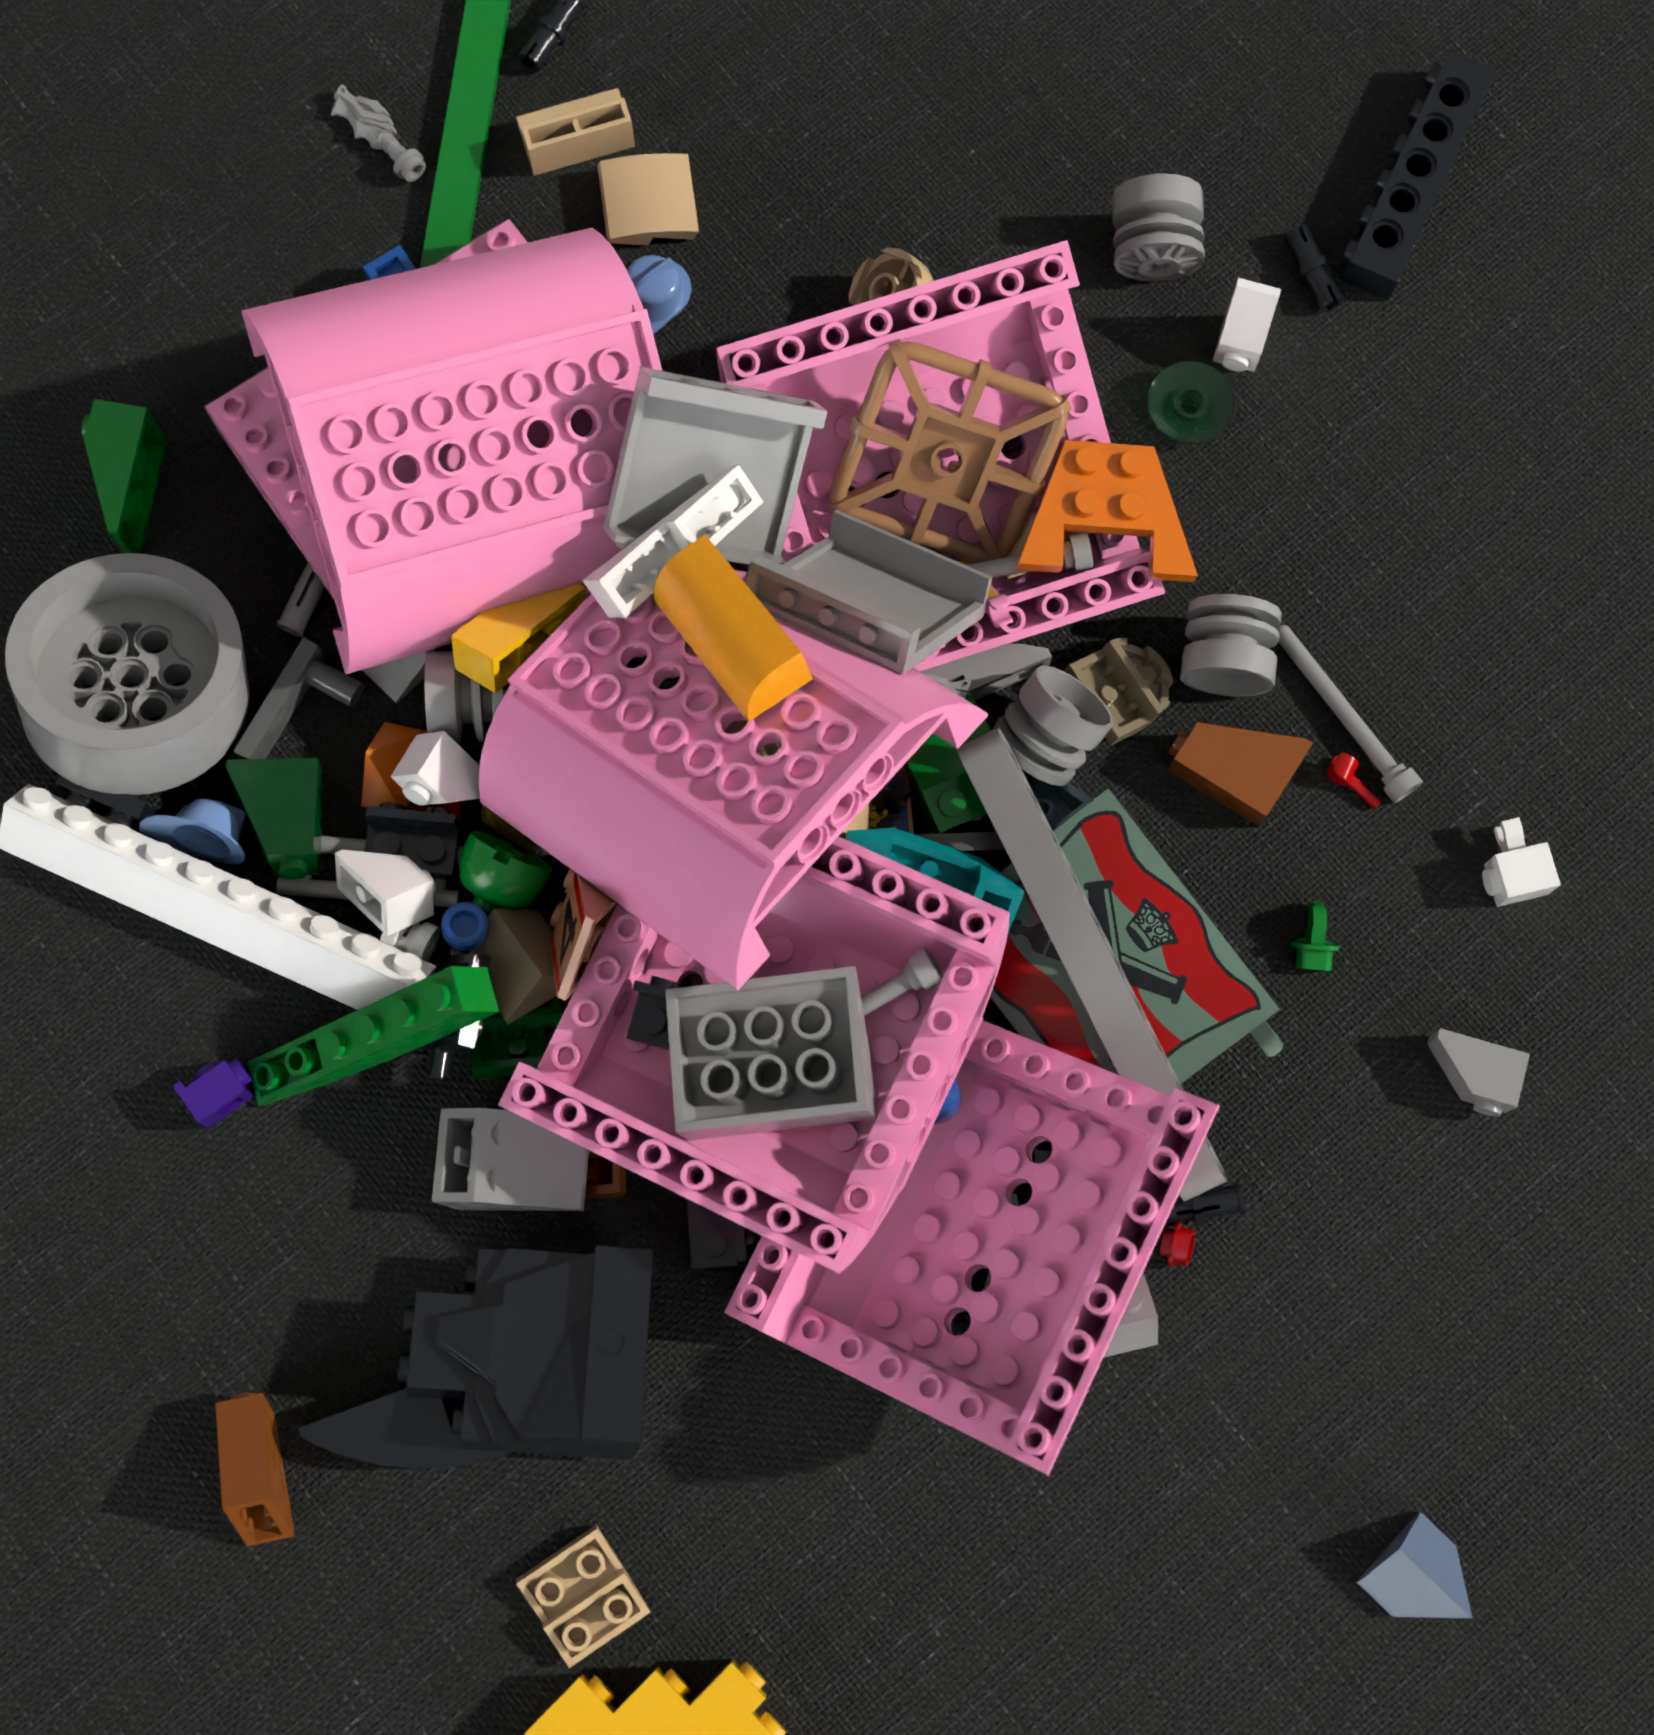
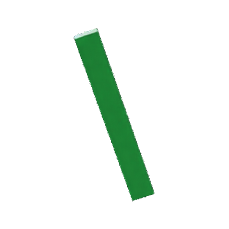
(466, 129)

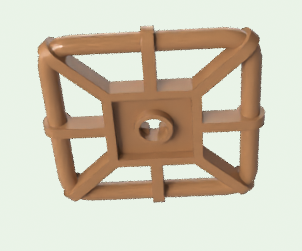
(941, 428)

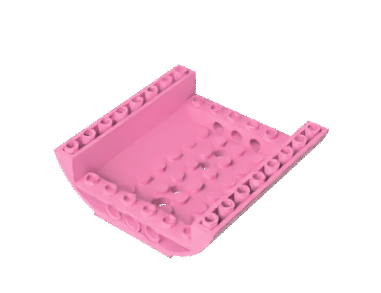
(1001, 313)
(466, 362)
(669, 807)
(803, 1186)
(1055, 1263)

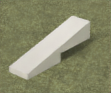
(632, 573)

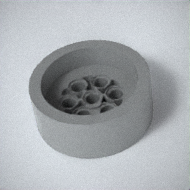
(131, 608)

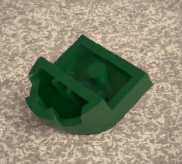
(523, 1040)

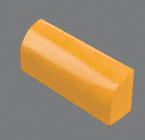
(729, 629)

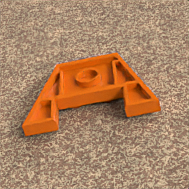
(1109, 492)

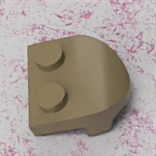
(1129, 682)

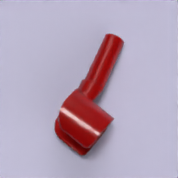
(1342, 771)

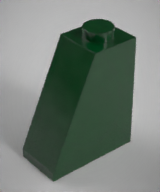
(283, 810)

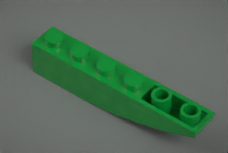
(376, 1033)

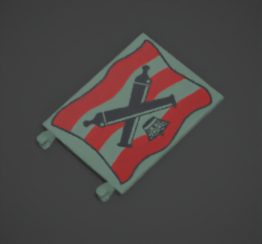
(1169, 949)

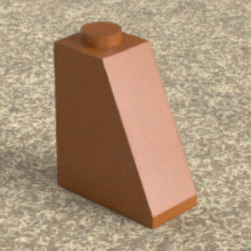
(1238, 766)
(252, 1470)

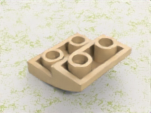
(647, 198)
(582, 1596)

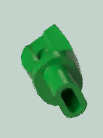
(1314, 950)

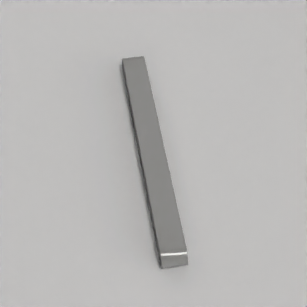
(1075, 931)

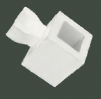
(1519, 870)

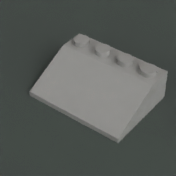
(769, 1054)

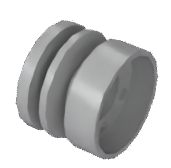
(1158, 227)
(1231, 645)
(456, 699)
(1054, 725)

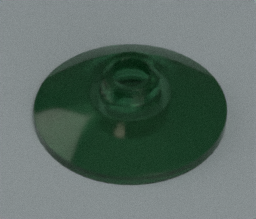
(1195, 385)

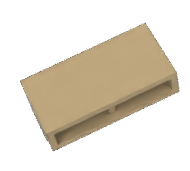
(576, 131)

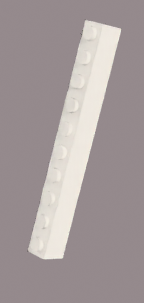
(204, 900)

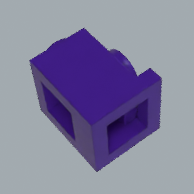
(216, 1091)

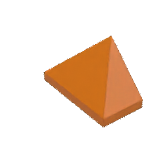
(381, 761)

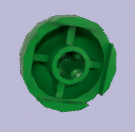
(500, 873)

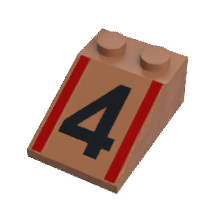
(577, 931)

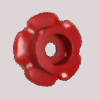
(1178, 1245)

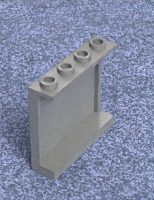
(692, 431)
(873, 593)

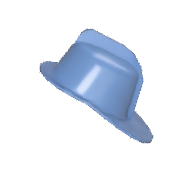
(661, 287)
(201, 829)

